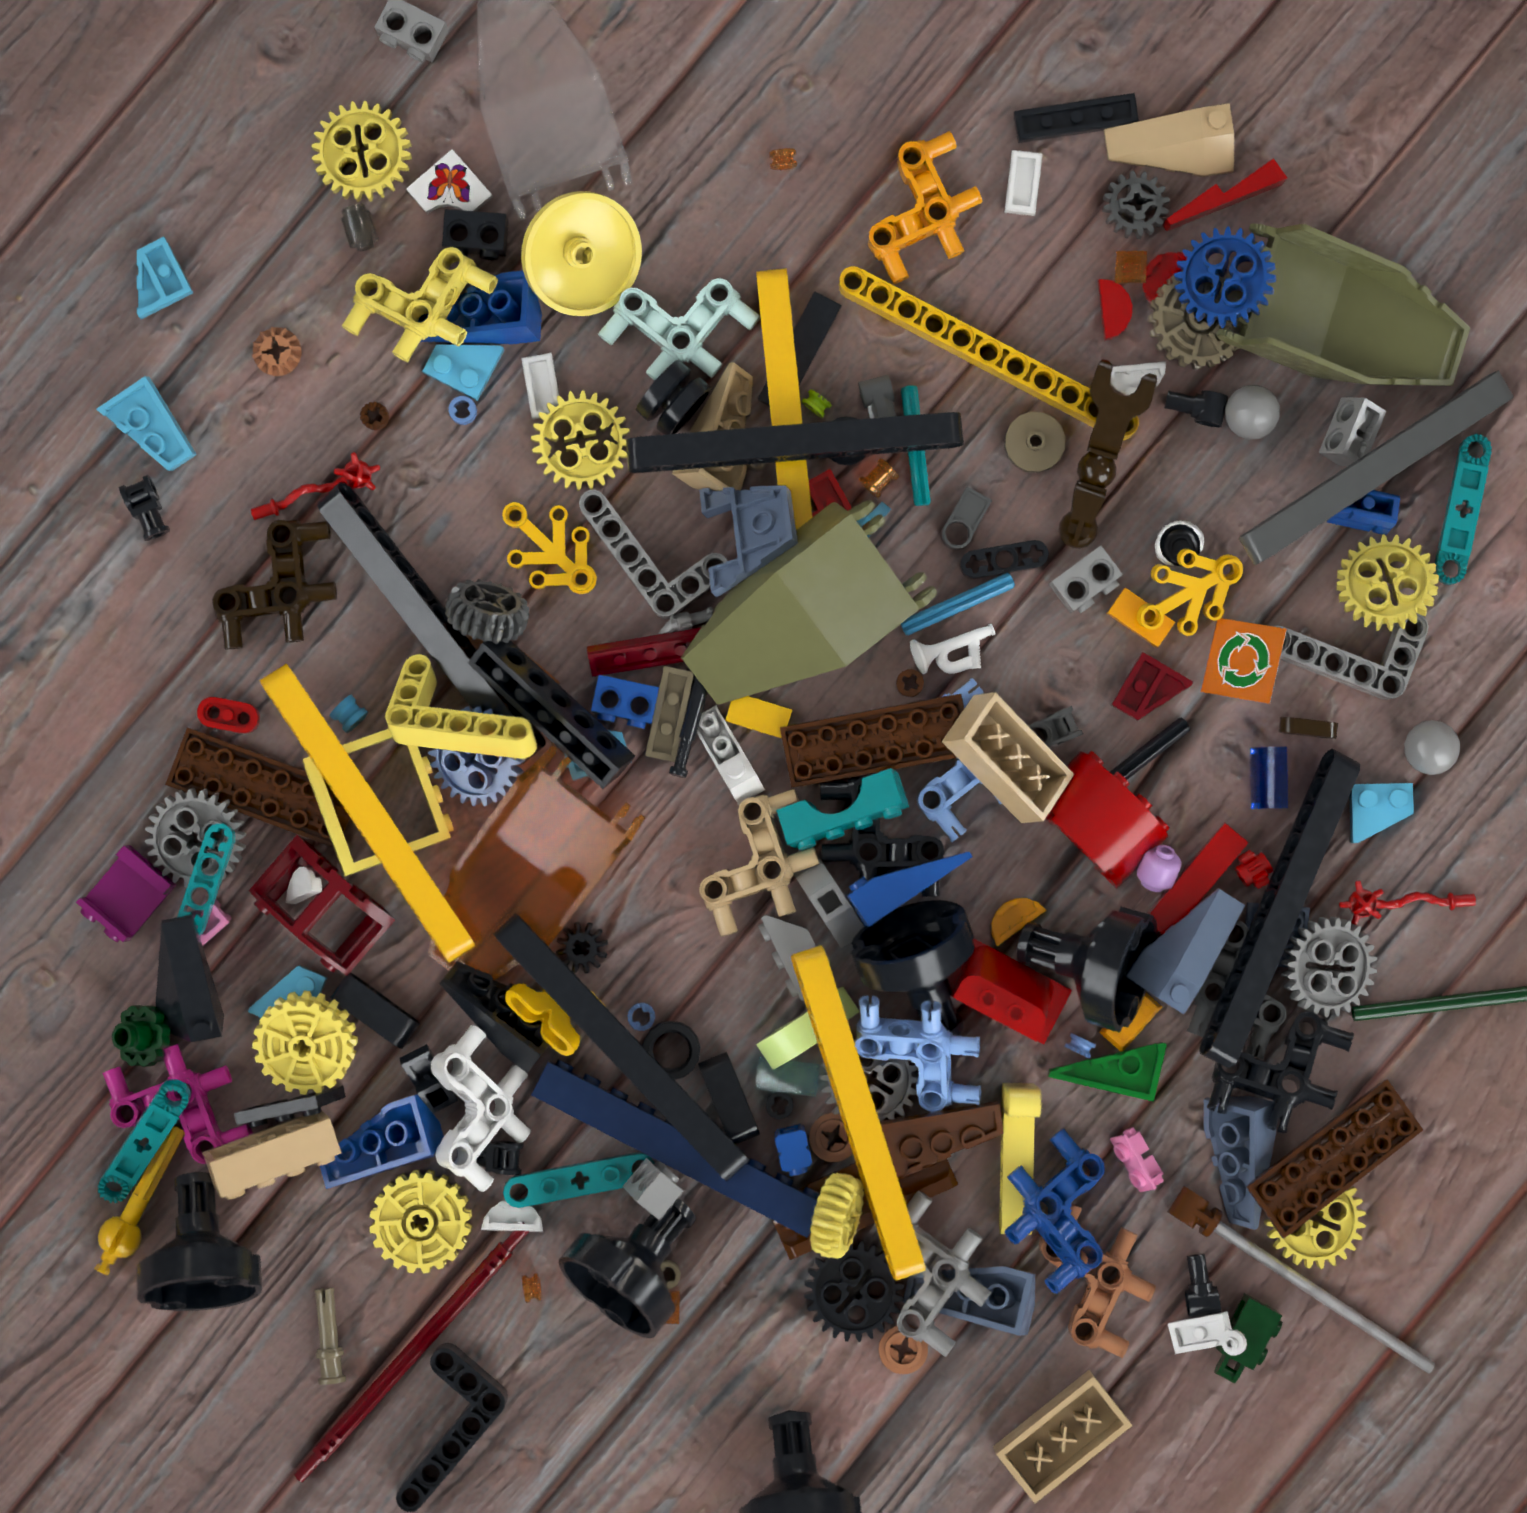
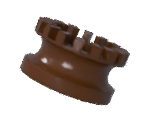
(372, 406)
(900, 684)

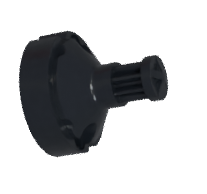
(916, 953)
(1096, 963)
(200, 1264)
(626, 1273)
(796, 1479)

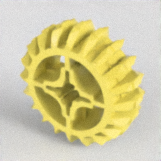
(836, 1215)

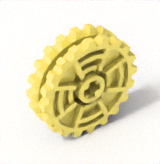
(305, 1042)
(411, 1243)

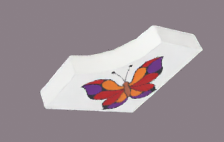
(449, 185)

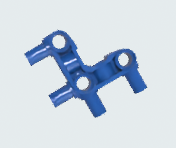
(1059, 1226)

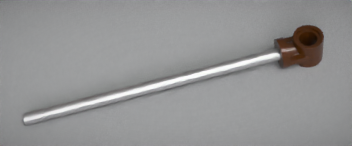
(1193, 1210)

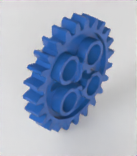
(1198, 271)

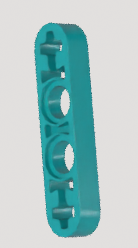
(200, 879)

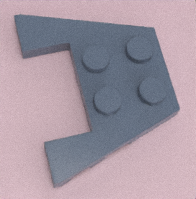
(761, 527)

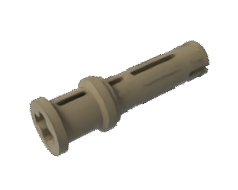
(329, 1351)

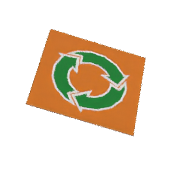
(1243, 660)

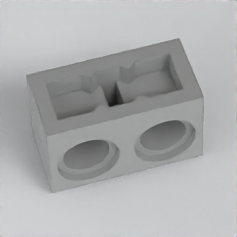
(415, 23)
(1352, 430)
(1082, 574)
(653, 1187)

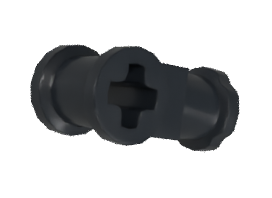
(144, 505)
(495, 1157)

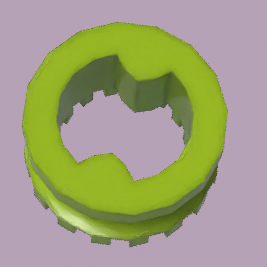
(815, 403)

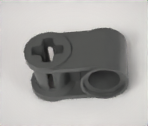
(1058, 727)

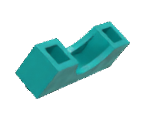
(879, 797)

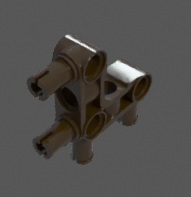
(268, 598)

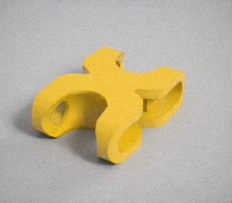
(540, 1006)

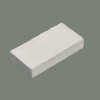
(1023, 183)
(540, 383)

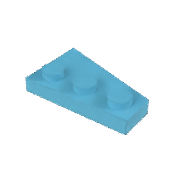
(148, 421)

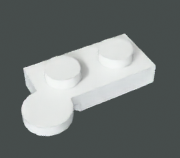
(1206, 1333)

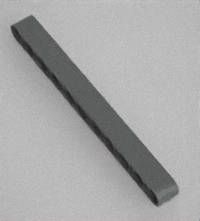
(1375, 468)

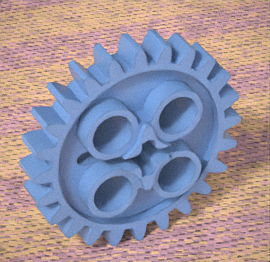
(465, 777)

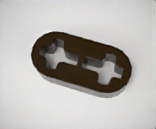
(1308, 727)

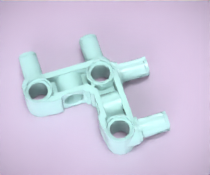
(695, 325)

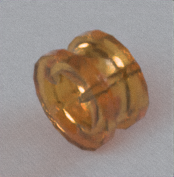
(783, 159)
(532, 1287)

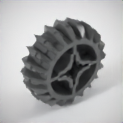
(487, 611)

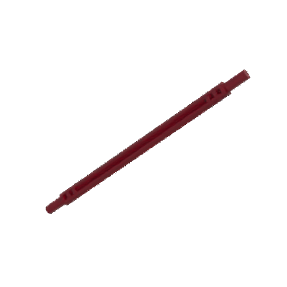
(410, 1354)

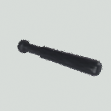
(689, 728)

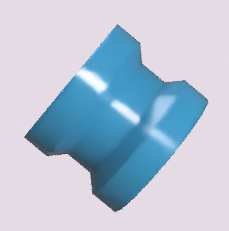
(348, 713)

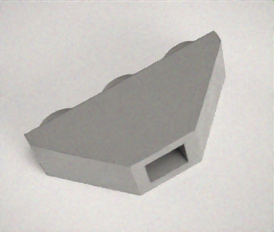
(830, 903)
(787, 939)

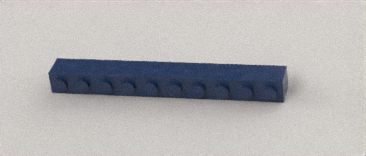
(660, 1140)

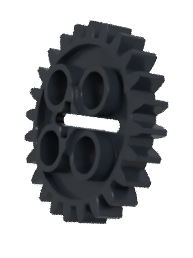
(876, 1307)

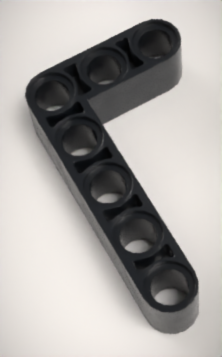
(458, 1431)

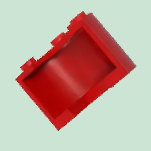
(1106, 819)

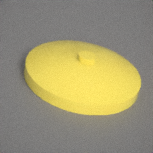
(581, 253)

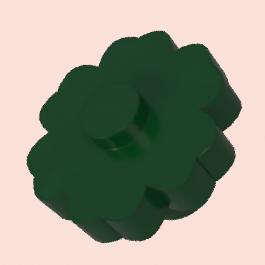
(141, 1035)

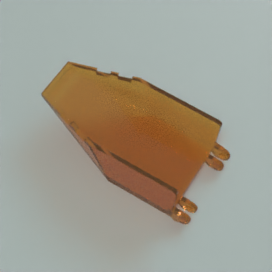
(534, 859)

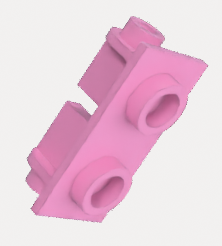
(1143, 1173)

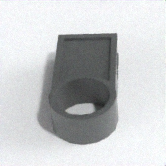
(968, 512)

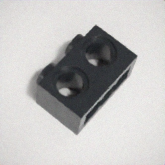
(477, 225)

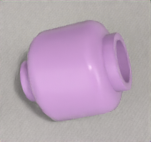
(1159, 868)

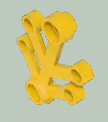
(553, 552)
(1194, 590)

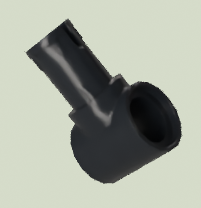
(1206, 407)
(1201, 1296)

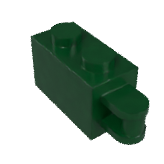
(1258, 1325)

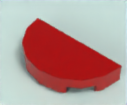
(1159, 271)
(1115, 308)

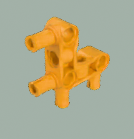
(928, 194)

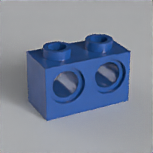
(627, 693)

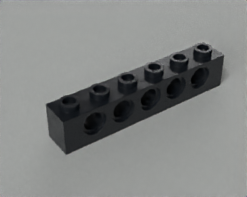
(552, 710)

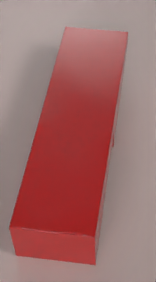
(1213, 200)
(1198, 877)

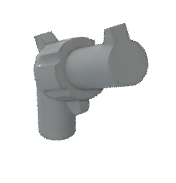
(685, 621)

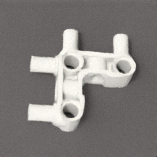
(478, 1123)

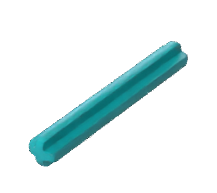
(917, 459)

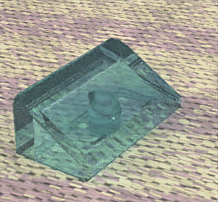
(790, 1077)

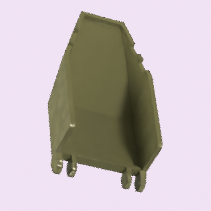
(1349, 315)
(805, 609)

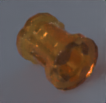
(879, 478)

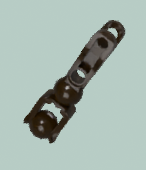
(1098, 467)

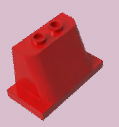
(1009, 992)

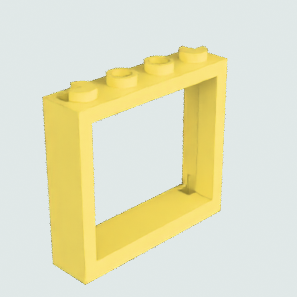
(431, 793)

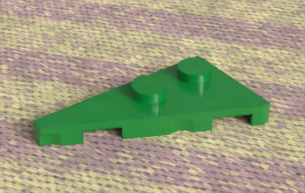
(1125, 1072)

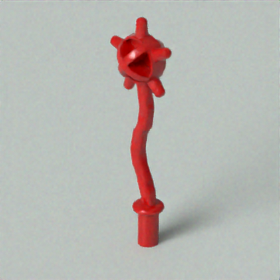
(355, 474)
(1364, 902)

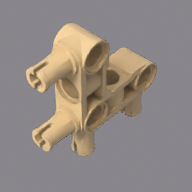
(752, 877)

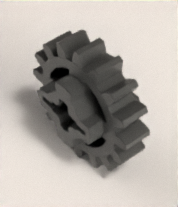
(1135, 192)

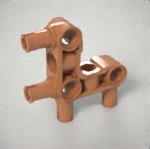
(1102, 1294)

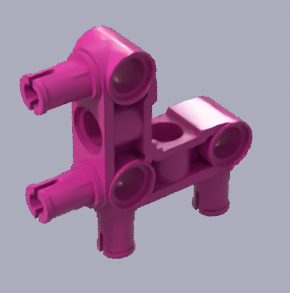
(196, 1119)

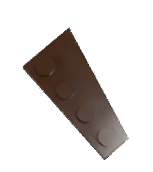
(937, 1135)

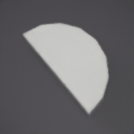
(1128, 377)
(303, 885)
(508, 1218)

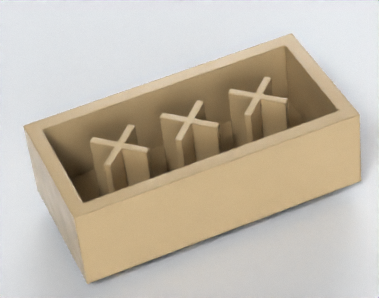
(1008, 757)
(271, 1154)
(1062, 1436)

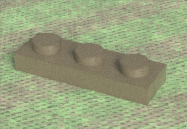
(669, 714)

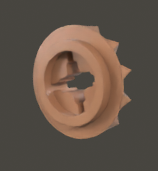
(288, 359)
(819, 1141)
(910, 1361)

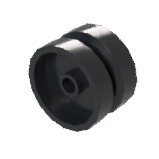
(671, 396)

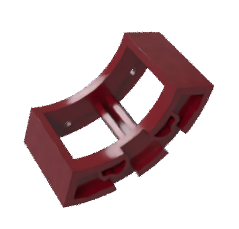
(276, 881)

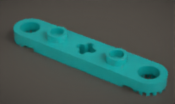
(1466, 486)
(153, 1124)
(556, 1183)

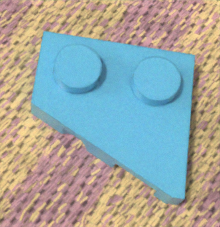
(296, 981)

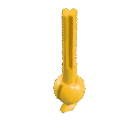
(121, 1235)

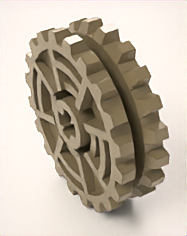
(1180, 333)

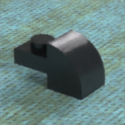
(418, 1068)

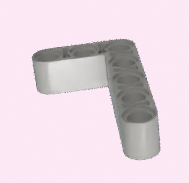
(644, 563)
(1348, 662)

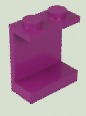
(126, 895)

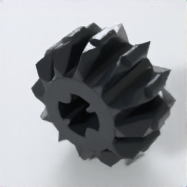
(582, 958)

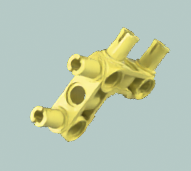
(435, 298)

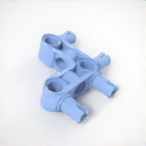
(952, 783)
(926, 1045)

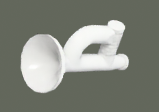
(925, 654)

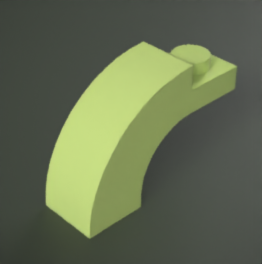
(797, 1035)

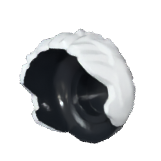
(1176, 537)

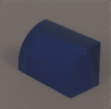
(1269, 777)

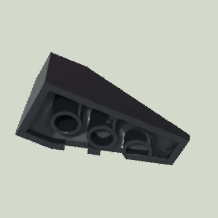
(186, 984)
(486, 1006)

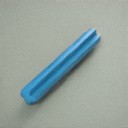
(958, 603)

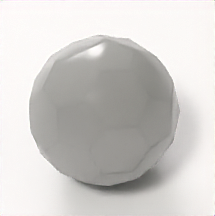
(1252, 412)
(1432, 747)

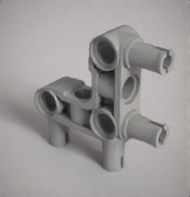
(936, 1287)

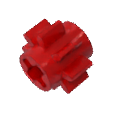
(1253, 869)

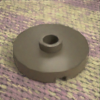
(1032, 458)

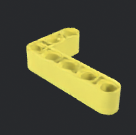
(419, 725)
(1018, 1111)

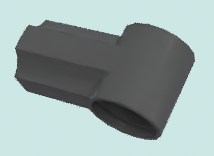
(878, 397)

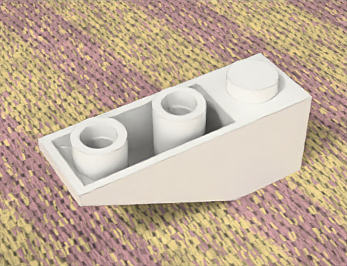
(728, 756)

